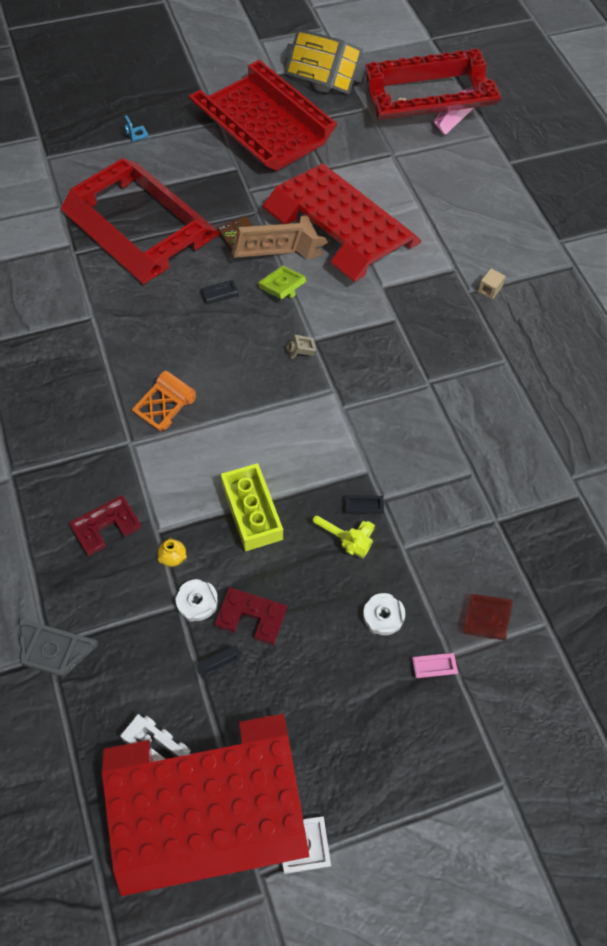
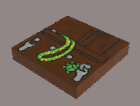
(229, 230)

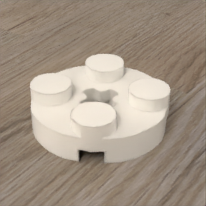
(194, 611)
(379, 625)

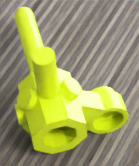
(354, 541)

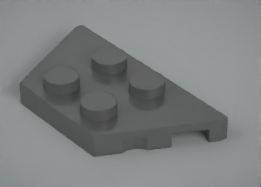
(52, 649)

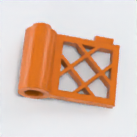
(174, 390)

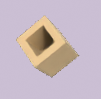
(491, 283)

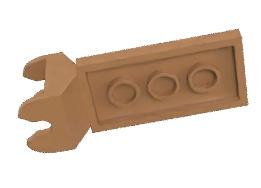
(279, 240)

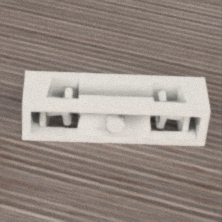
(138, 729)

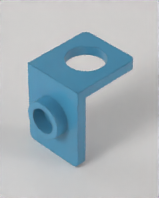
(131, 131)

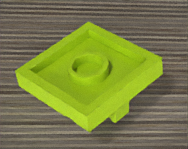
(282, 282)

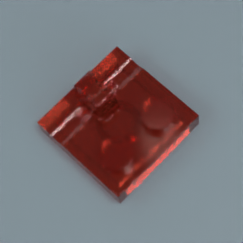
(488, 617)

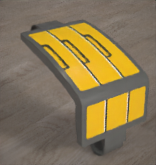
(324, 60)

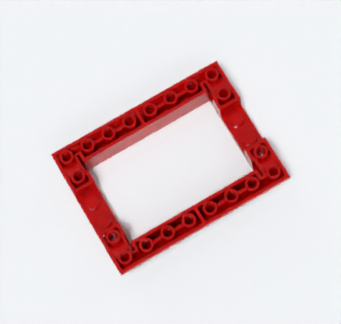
(429, 68)
(155, 260)

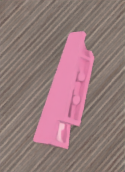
(447, 120)

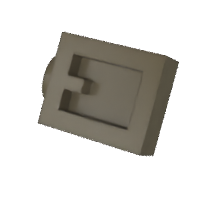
(301, 345)

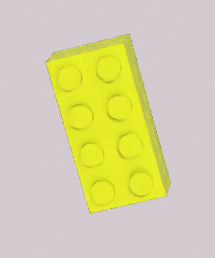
(252, 507)

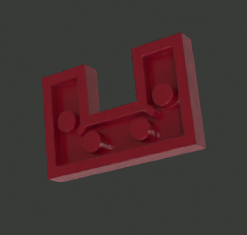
(89, 524)
(241, 603)

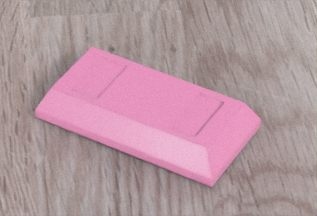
(435, 665)

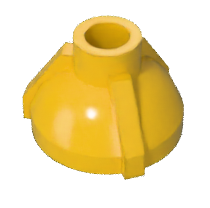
(173, 556)

